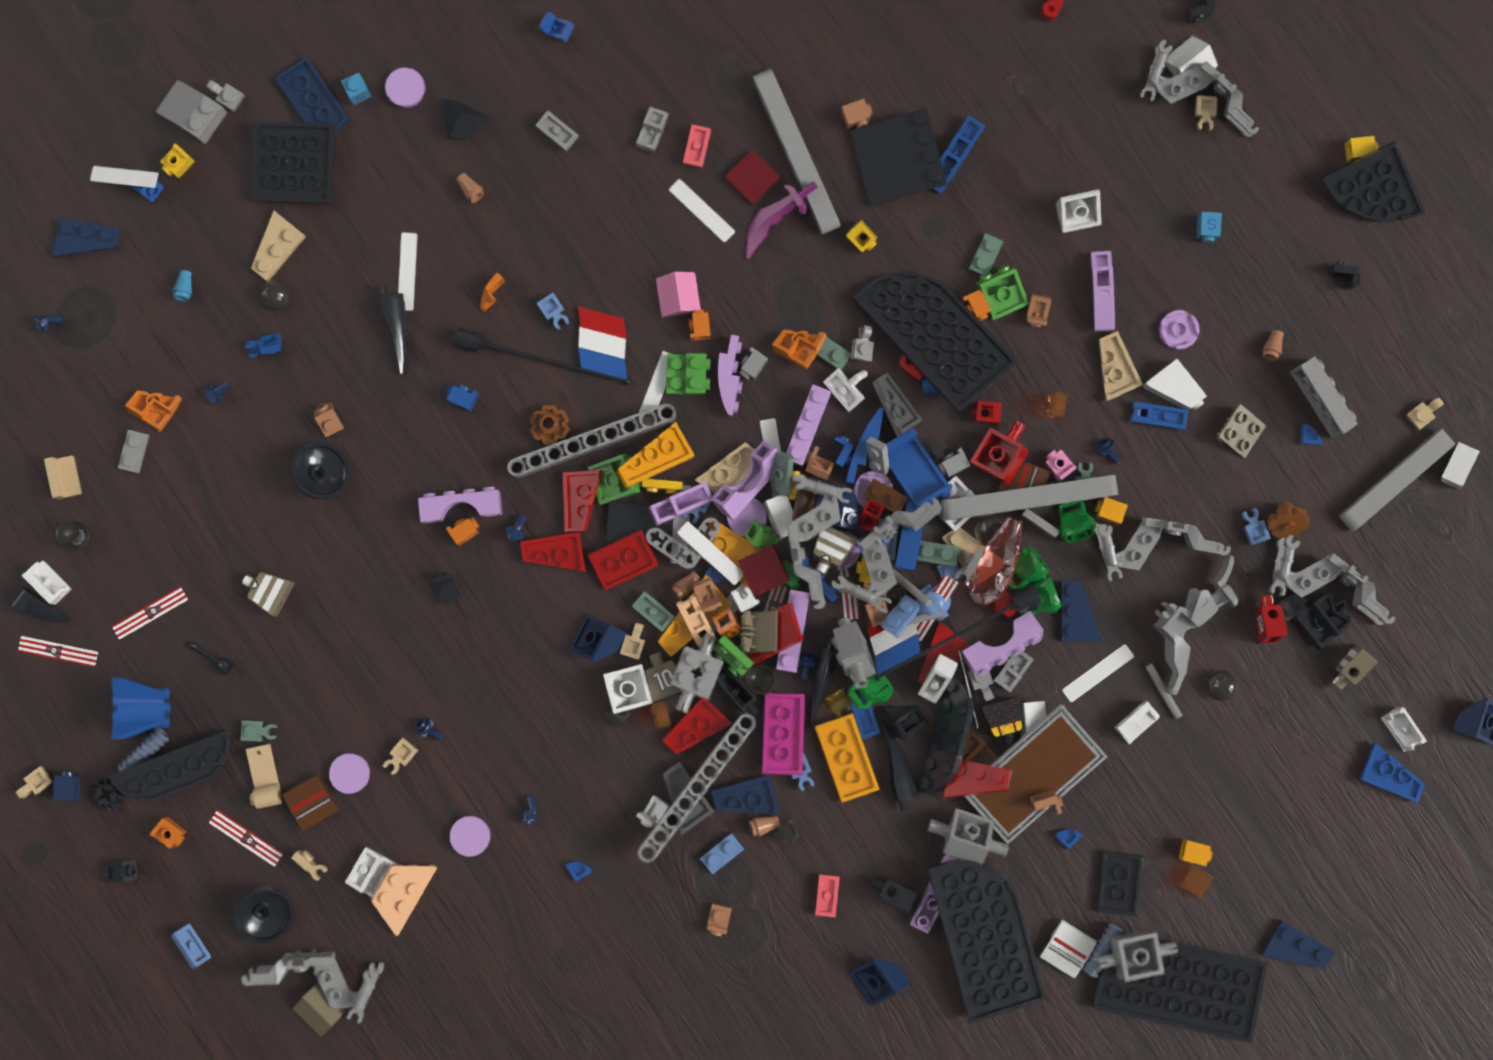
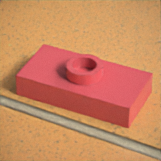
(697, 146)
(827, 895)

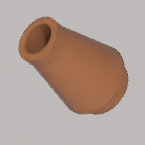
(471, 190)
(1273, 346)
(684, 586)
(763, 825)

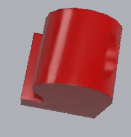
(1051, 9)
(908, 368)
(870, 515)

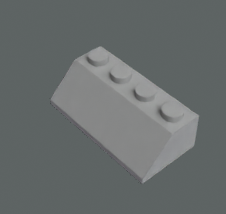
(1324, 398)

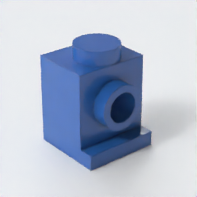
(461, 397)

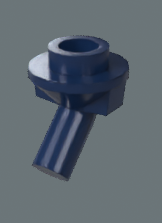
(42, 323)
(214, 394)
(1105, 447)
(515, 533)
(808, 661)
(424, 727)
(530, 816)

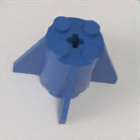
(138, 708)

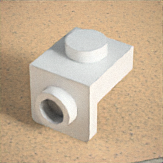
(654, 811)

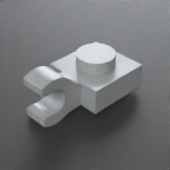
(227, 96)
(862, 348)
(972, 562)
(982, 682)

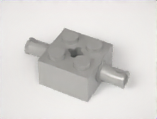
(853, 652)
(708, 668)
(968, 836)
(1125, 949)

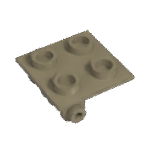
(1241, 430)
(759, 632)

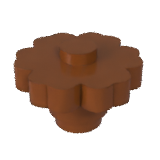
(549, 425)
(1288, 520)

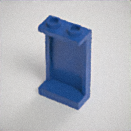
(916, 470)

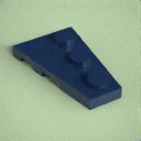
(80, 237)
(1076, 614)
(748, 796)
(1296, 947)

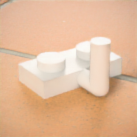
(845, 389)

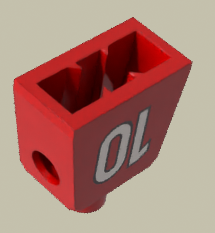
(1270, 621)

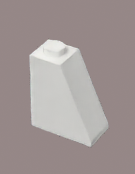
(1176, 387)

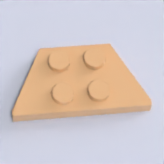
(401, 892)

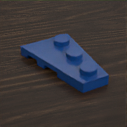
(1388, 774)

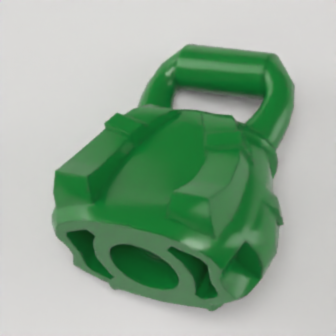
(1075, 524)
(1029, 568)
(1049, 598)
(872, 693)

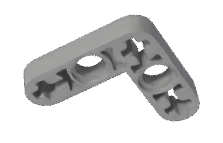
(689, 550)

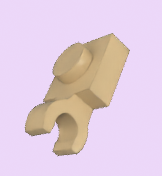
(1422, 414)
(633, 644)
(36, 782)
(306, 861)

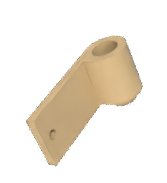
(264, 776)

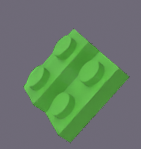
(1003, 291)
(687, 374)
(610, 484)
(728, 652)

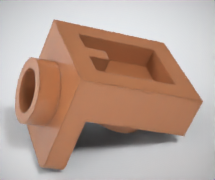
(875, 616)
(1044, 800)
(718, 919)

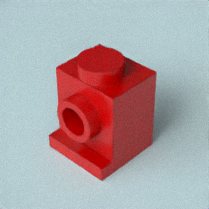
(993, 410)
(1002, 603)

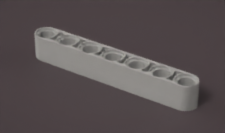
(1397, 480)

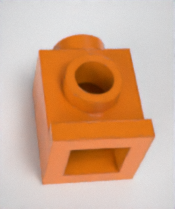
(977, 305)
(699, 325)
(463, 530)
(730, 627)
(176, 831)

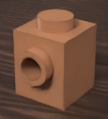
(856, 114)

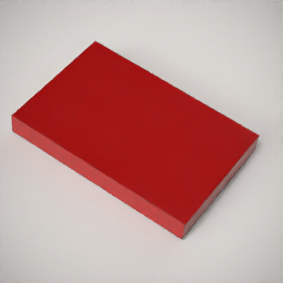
(623, 560)
(787, 633)

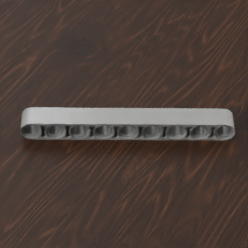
(795, 150)
(581, 440)
(1029, 497)
(687, 792)

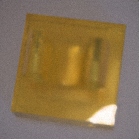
(838, 701)

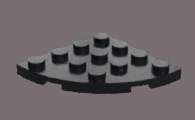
(1376, 186)

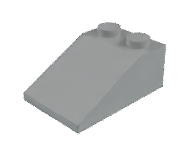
(191, 111)

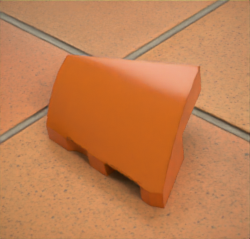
(799, 346)
(153, 408)

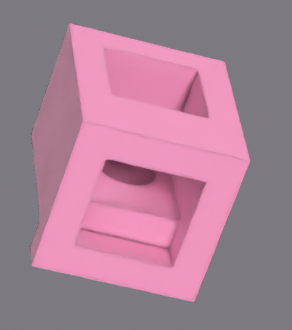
(1059, 472)

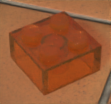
(1057, 405)
(661, 714)
(1195, 881)

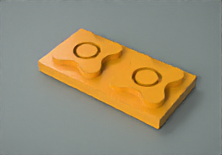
(731, 545)
(847, 758)

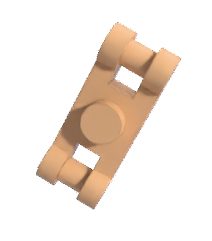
(696, 620)

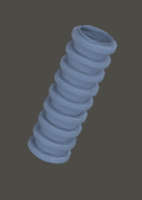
(146, 749)
(1103, 948)

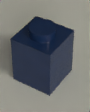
(67, 786)

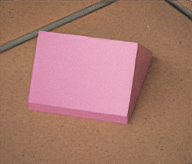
(677, 293)

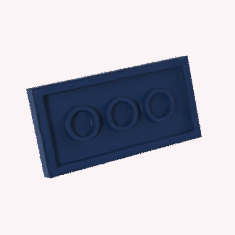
(311, 95)

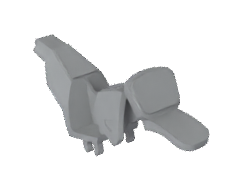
(1198, 609)

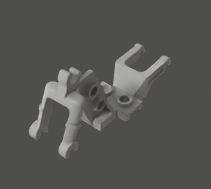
(1194, 80)
(810, 525)
(1144, 541)
(877, 556)
(1321, 574)
(328, 975)

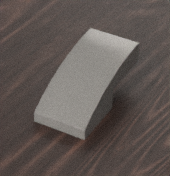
(652, 129)
(1013, 670)

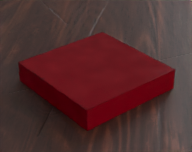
(752, 177)
(764, 570)

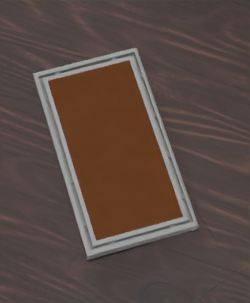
(1046, 758)

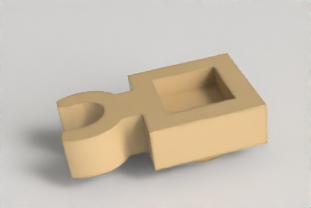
(1205, 108)
(401, 753)

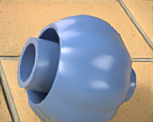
(938, 603)

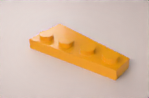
(658, 456)
(678, 632)

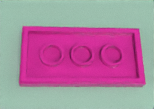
(783, 734)

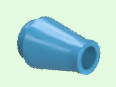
(183, 288)

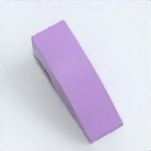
(680, 504)

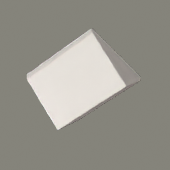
(1190, 55)
(1079, 211)
(627, 688)

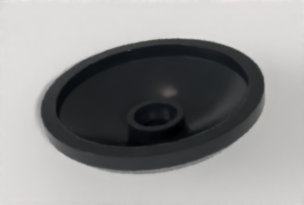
(327, 462)
(264, 924)

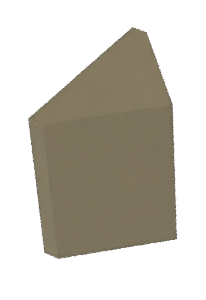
(317, 1011)

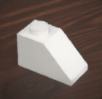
(938, 678)

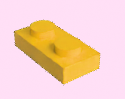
(671, 487)

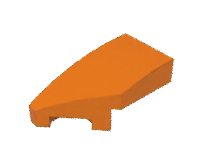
(487, 298)

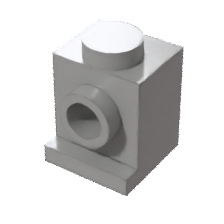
(752, 365)
(954, 463)

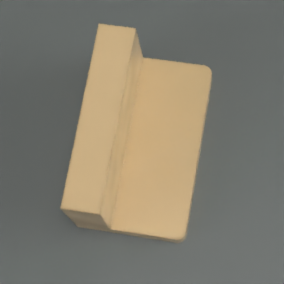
(63, 477)

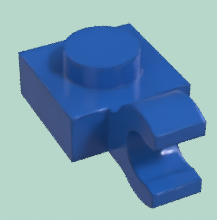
(266, 344)

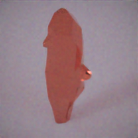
(997, 564)

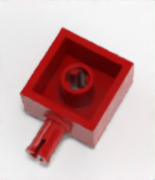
(1002, 445)

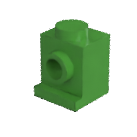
(760, 535)

